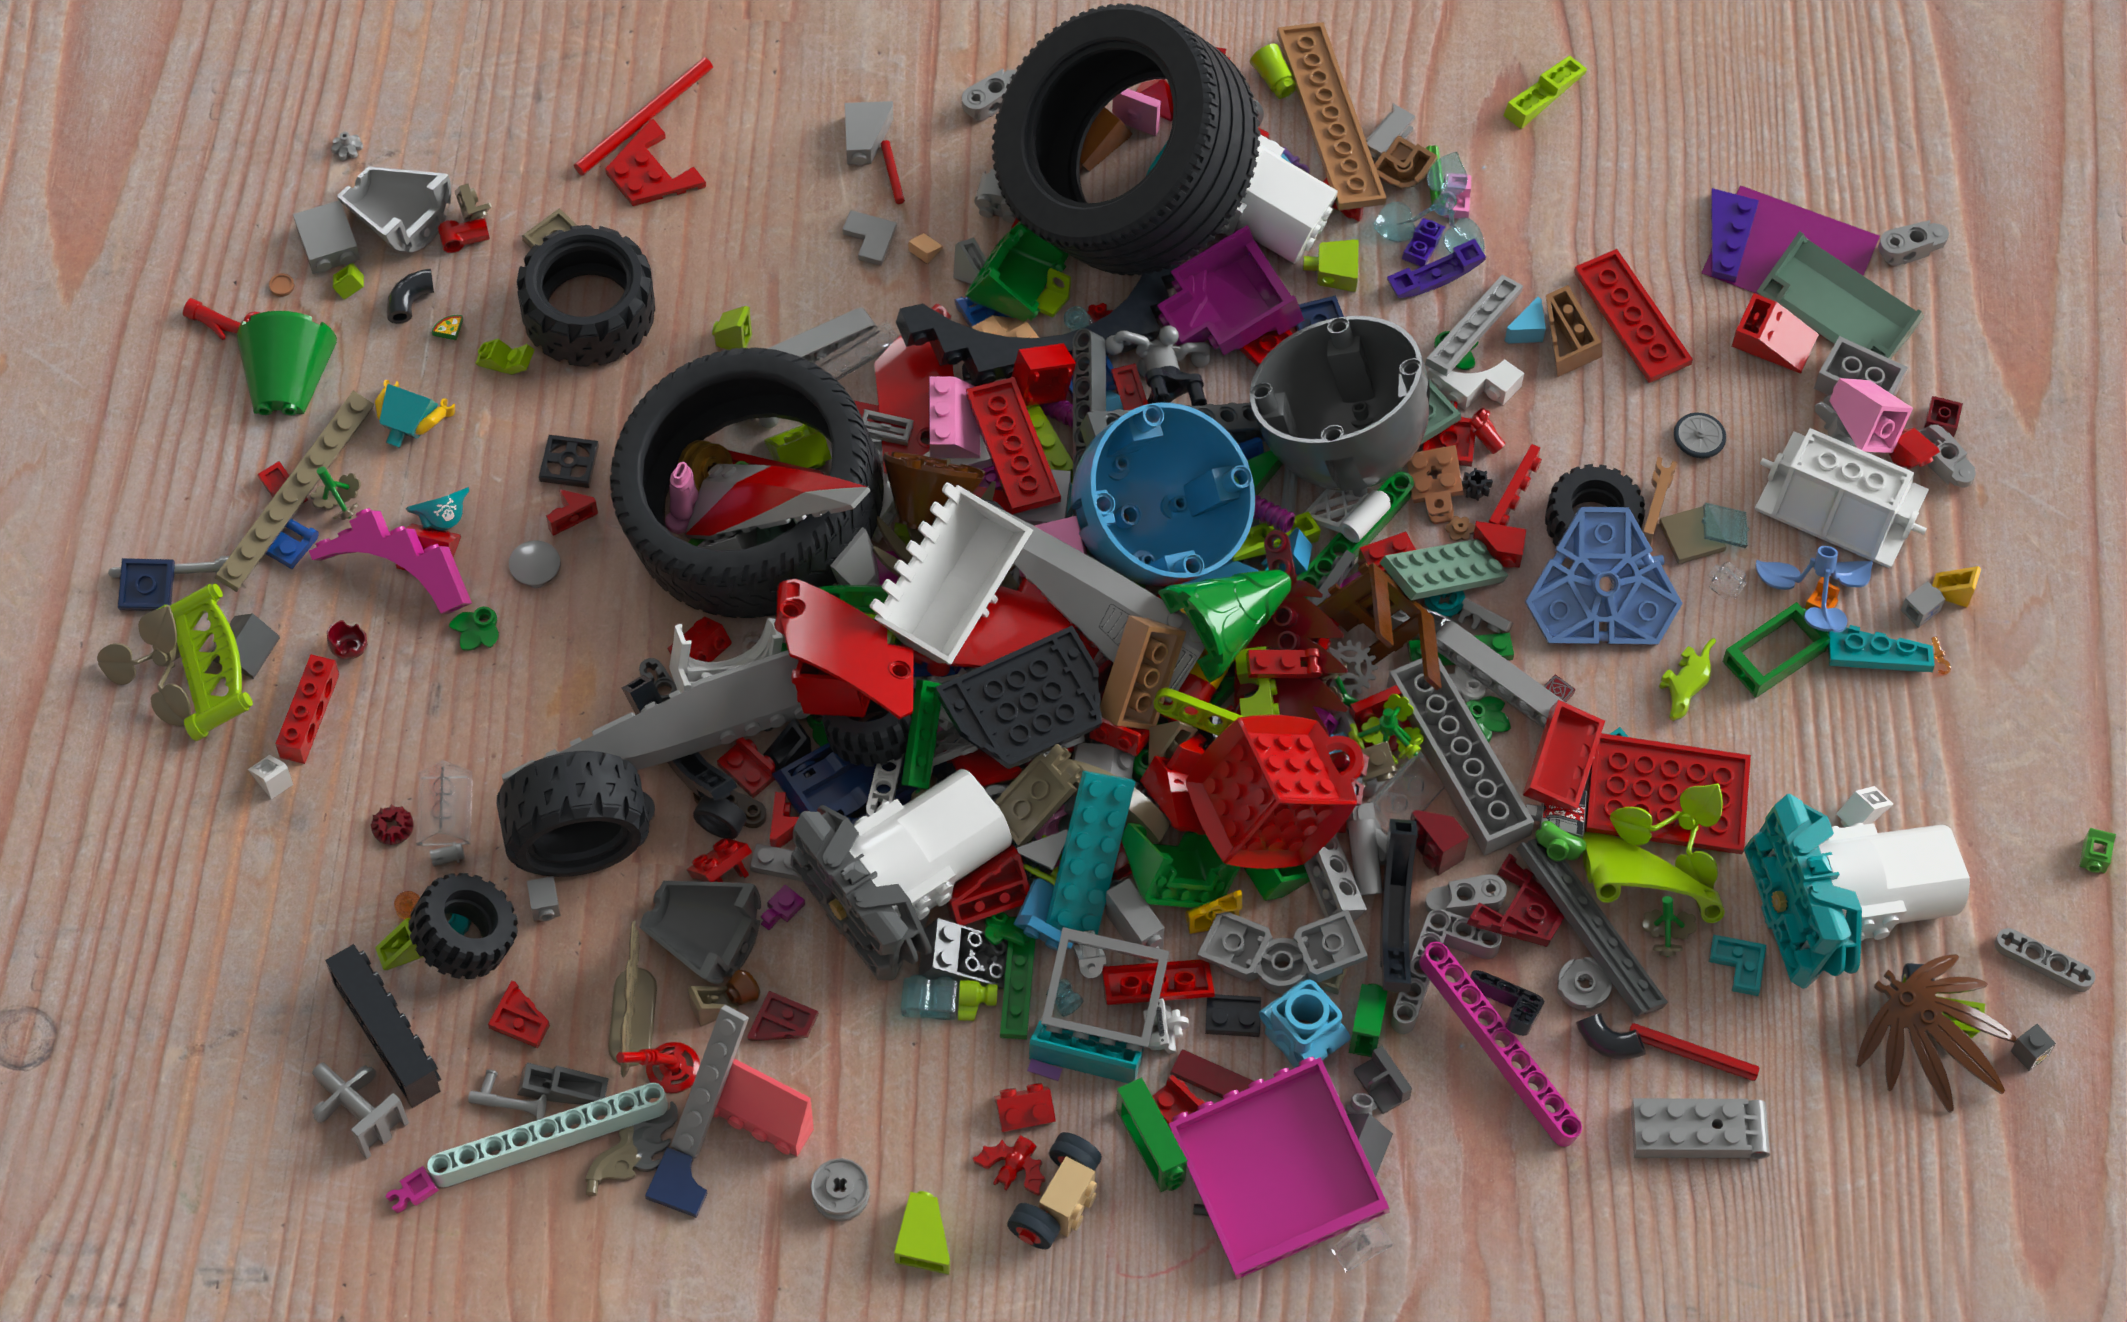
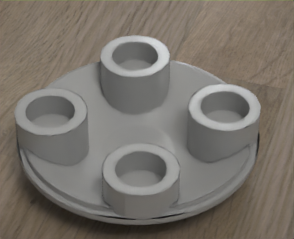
(534, 563)

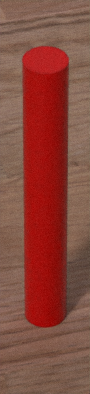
(892, 172)

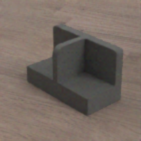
(1383, 1081)

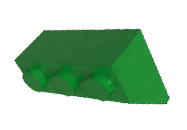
(1278, 882)

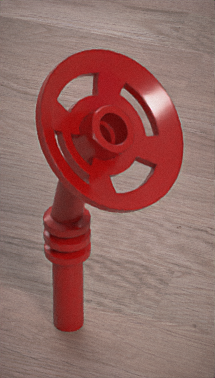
(669, 1063)

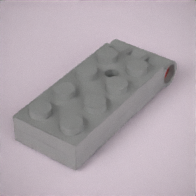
(1686, 1128)

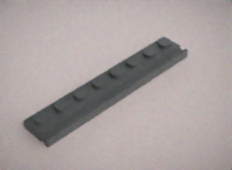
(1594, 929)

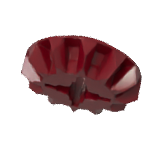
(395, 834)

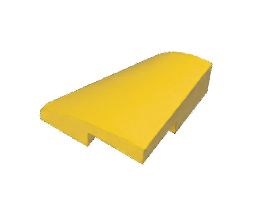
(1202, 917)

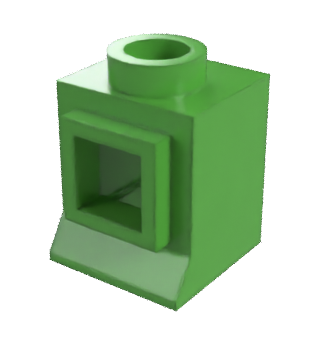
(2096, 861)

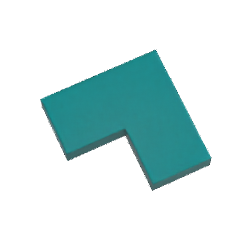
(1745, 957)

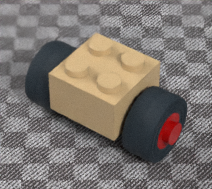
(1064, 1198)

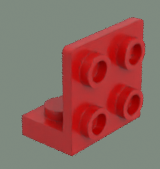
(1373, 707)

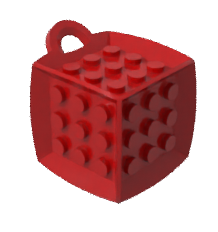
(1273, 790)

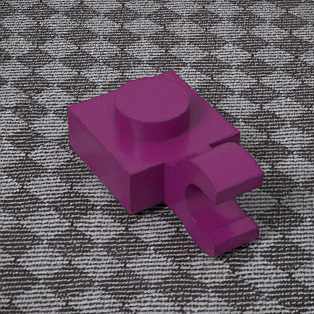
(782, 905)

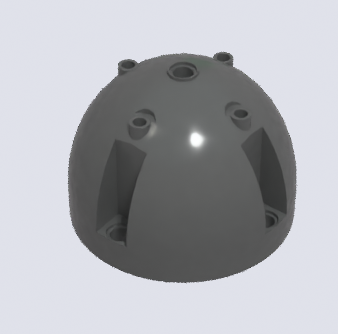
(1343, 402)

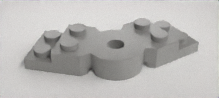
(1251, 953)

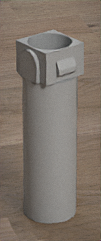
(1365, 849)

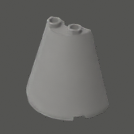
(400, 204)

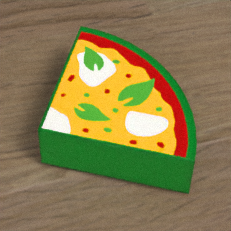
(448, 327)

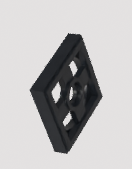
(565, 477)

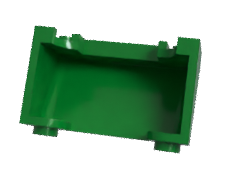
(1016, 274)
(1177, 874)

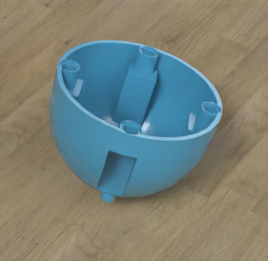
(1176, 487)

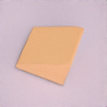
(924, 247)

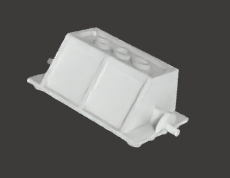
(1843, 496)

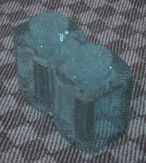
(929, 998)

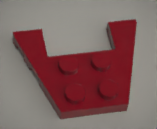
(1531, 914)

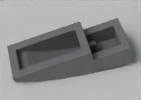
(561, 1084)

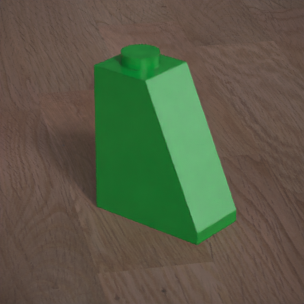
(1368, 1020)

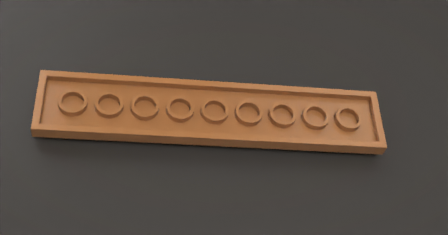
(1331, 116)

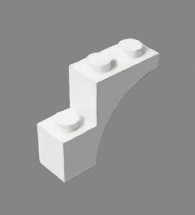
(1498, 383)

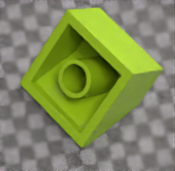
(799, 447)

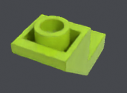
(502, 358)

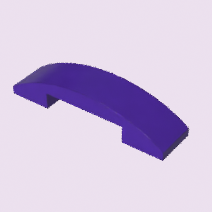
(1437, 273)

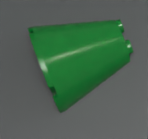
(283, 359)

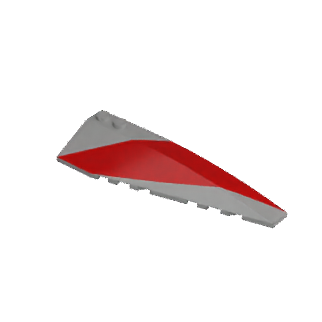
(765, 497)

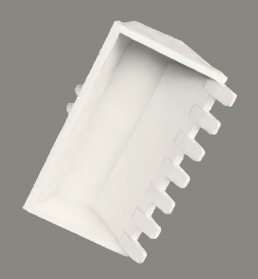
(950, 575)

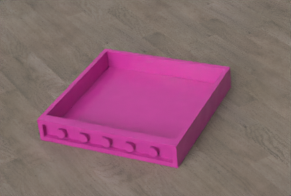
(1278, 1167)

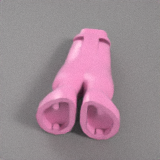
(682, 499)

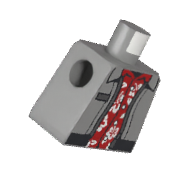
(1567, 820)

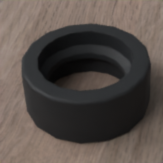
(719, 817)

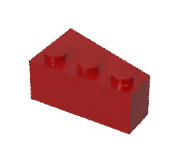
(990, 889)

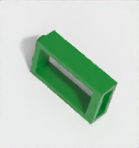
(1749, 674)
(1151, 1135)

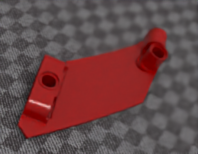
(903, 388)
(1012, 623)
(845, 645)

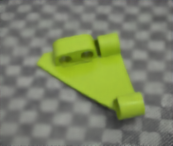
(1619, 864)

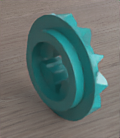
(1455, 603)

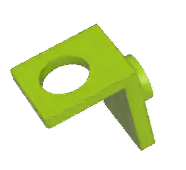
(1053, 296)

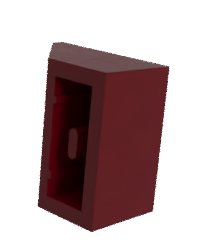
(1439, 840)

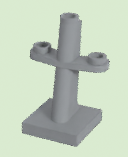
(374, 1122)

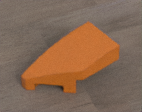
(1816, 597)

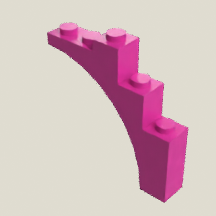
(433, 568)

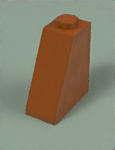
(1102, 139)

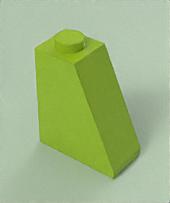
(922, 1235)

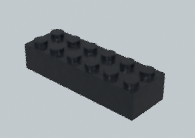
(384, 1025)

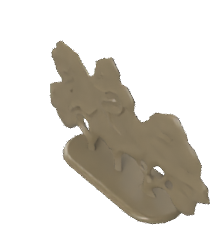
(632, 1007)

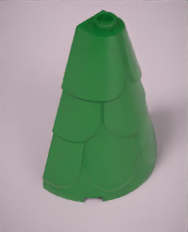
(1228, 612)

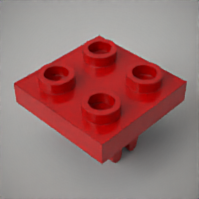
(724, 856)

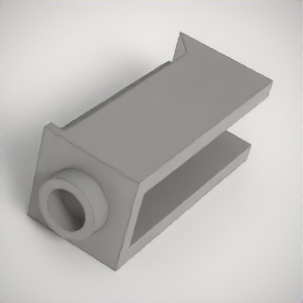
(1394, 124)

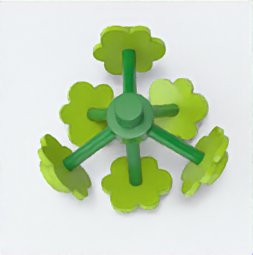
(1381, 730)

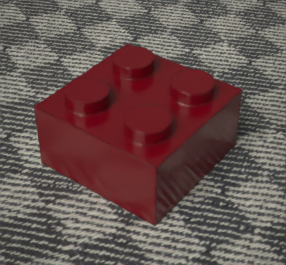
(1944, 413)

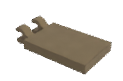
(1038, 793)

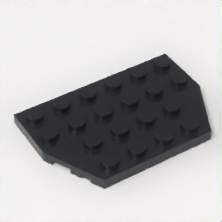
(1026, 699)

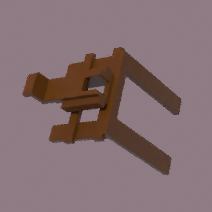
(1372, 601)

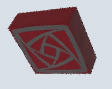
(1560, 688)

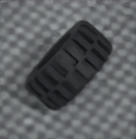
(1590, 485)
(871, 740)
(449, 949)

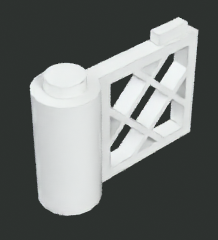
(1358, 517)

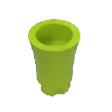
(1274, 70)

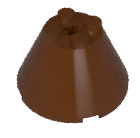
(919, 481)

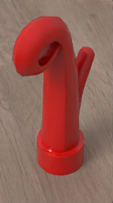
(197, 311)

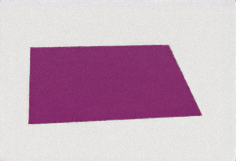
(1778, 224)

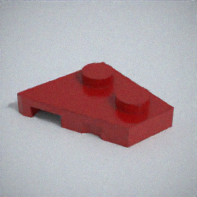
(519, 1017)

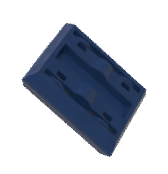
(833, 782)

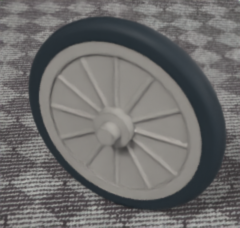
(1699, 435)

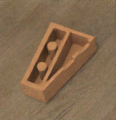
(1571, 332)

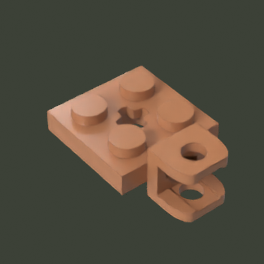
(1439, 491)

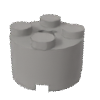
(990, 200)

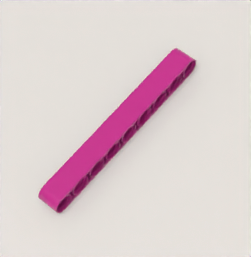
(1501, 1056)

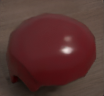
(346, 640)

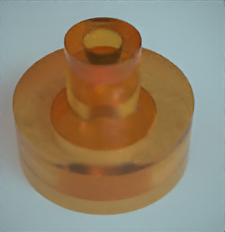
(405, 903)

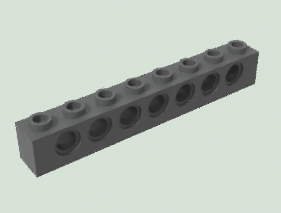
(1235, 418)

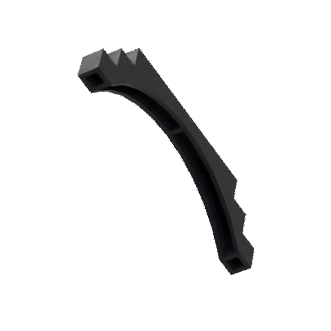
(994, 356)

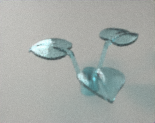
(1451, 179)

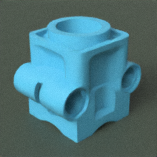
(1300, 1040)

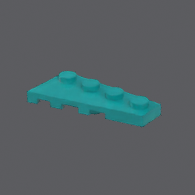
(1878, 651)

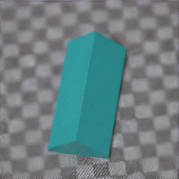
(1085, 1055)

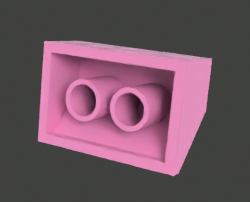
(951, 420)

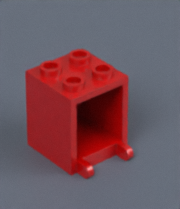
(825, 694)

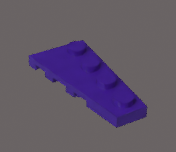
(1731, 225)

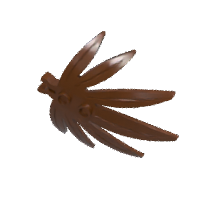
(1920, 1010)

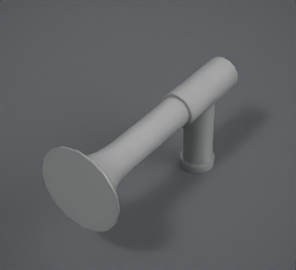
(484, 1097)

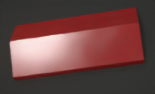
(1135, 982)

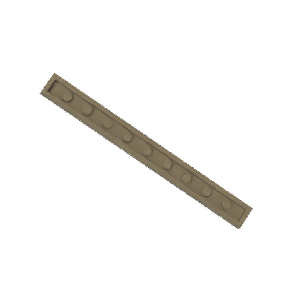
(294, 491)

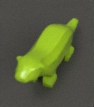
(1689, 681)

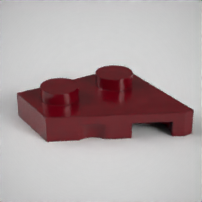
(782, 1019)

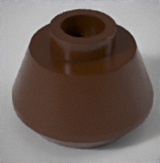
(742, 988)

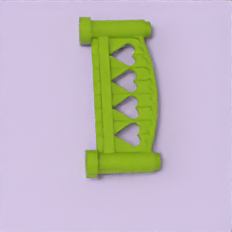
(210, 709)

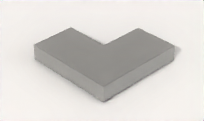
(874, 231)

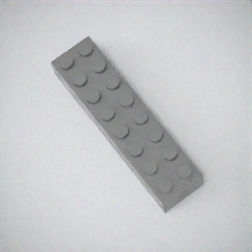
(1463, 759)

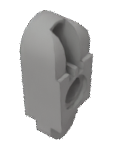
(984, 97)
(1912, 242)
(1955, 469)
(1474, 888)

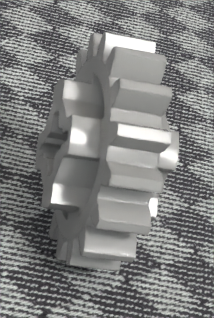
(1357, 659)

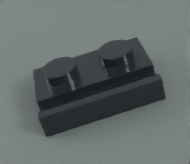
(1233, 1015)

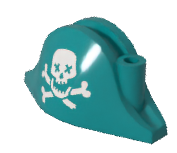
(440, 512)

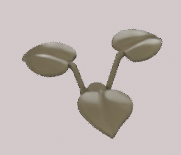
(159, 630)

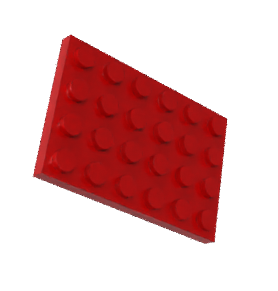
(1654, 777)

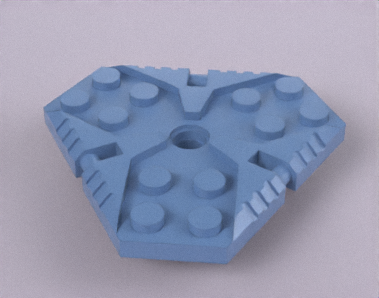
(1570, 601)

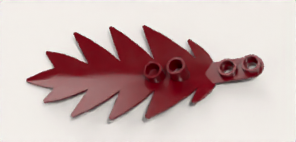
(1289, 630)

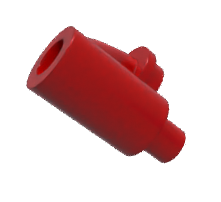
(1486, 431)

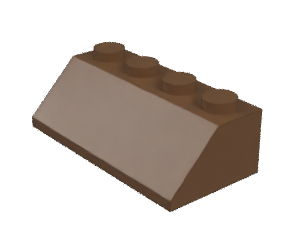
(1139, 670)

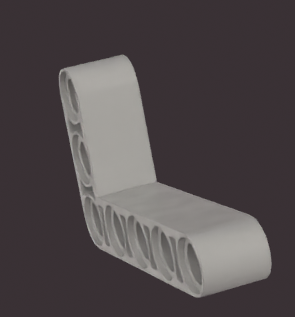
(1448, 936)

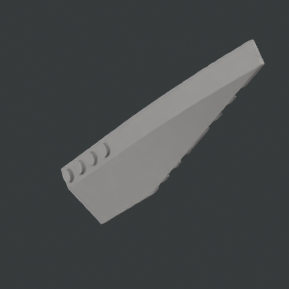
(707, 715)

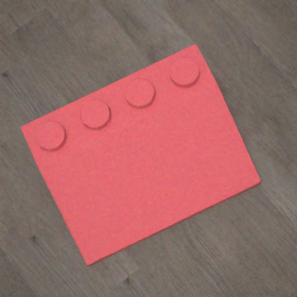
(766, 1108)

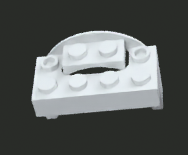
(688, 670)

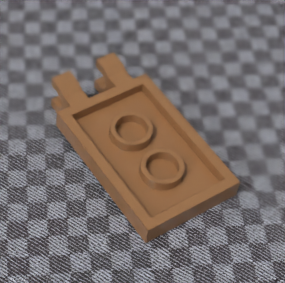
(1661, 486)

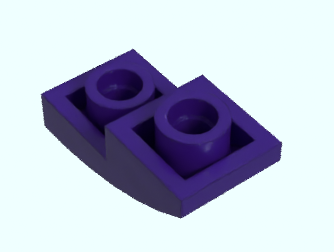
(1423, 242)

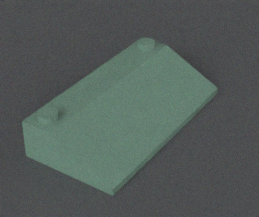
(1838, 299)

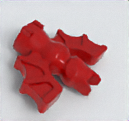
(1016, 1159)

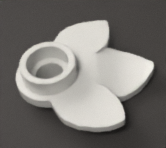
(1467, 685)

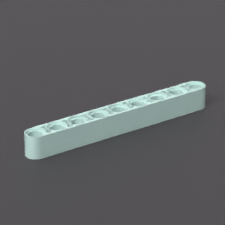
(539, 1145)

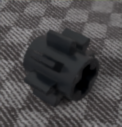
(1476, 484)

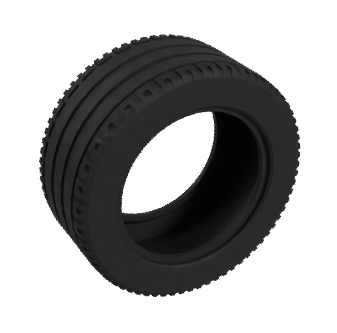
(1059, 97)

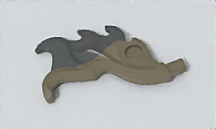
(633, 1152)

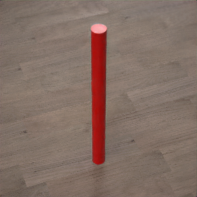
(643, 116)

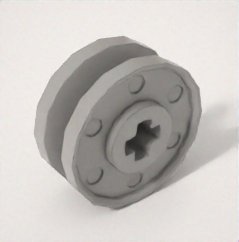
(841, 1174)

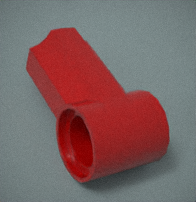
(456, 235)

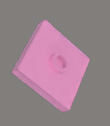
(1137, 111)

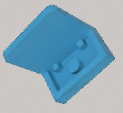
(1034, 914)

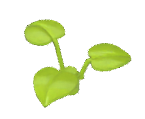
(1700, 806)

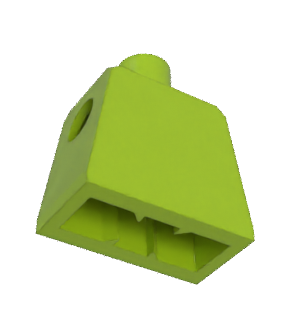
(1335, 264)

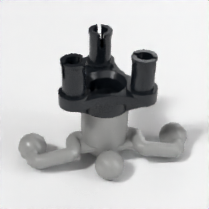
(1161, 366)

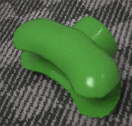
(1559, 843)

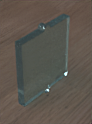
(1725, 525)

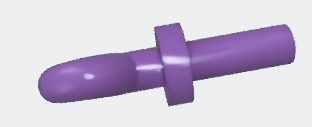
(1295, 160)

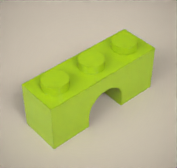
(1262, 701)

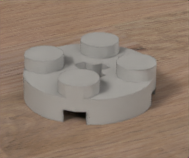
(1583, 998)

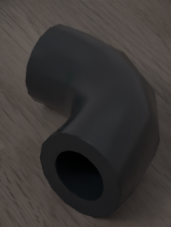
(404, 294)
(1608, 1042)

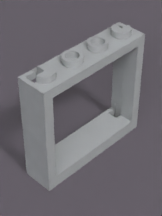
(1106, 1036)

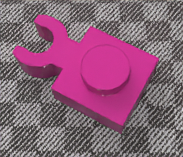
(416, 1188)

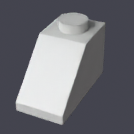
(1864, 807)

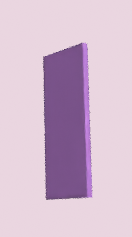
(1044, 1069)

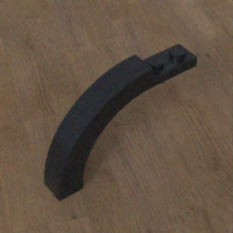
(691, 769)
(1396, 905)

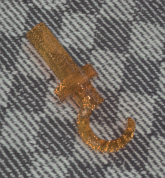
(1939, 654)

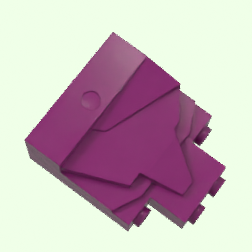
(1228, 296)

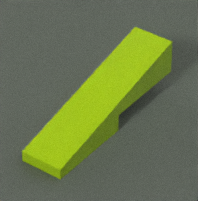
(1547, 89)
(1254, 542)

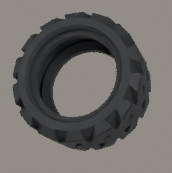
(577, 254)
(572, 814)

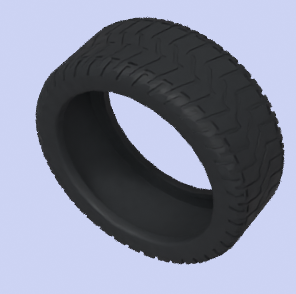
(700, 402)

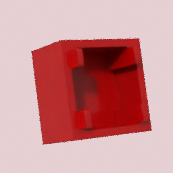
(1044, 373)

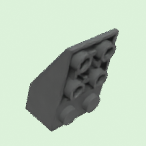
(963, 955)

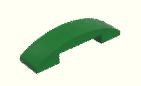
(858, 595)

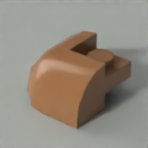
(1404, 163)

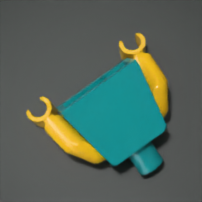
(408, 413)

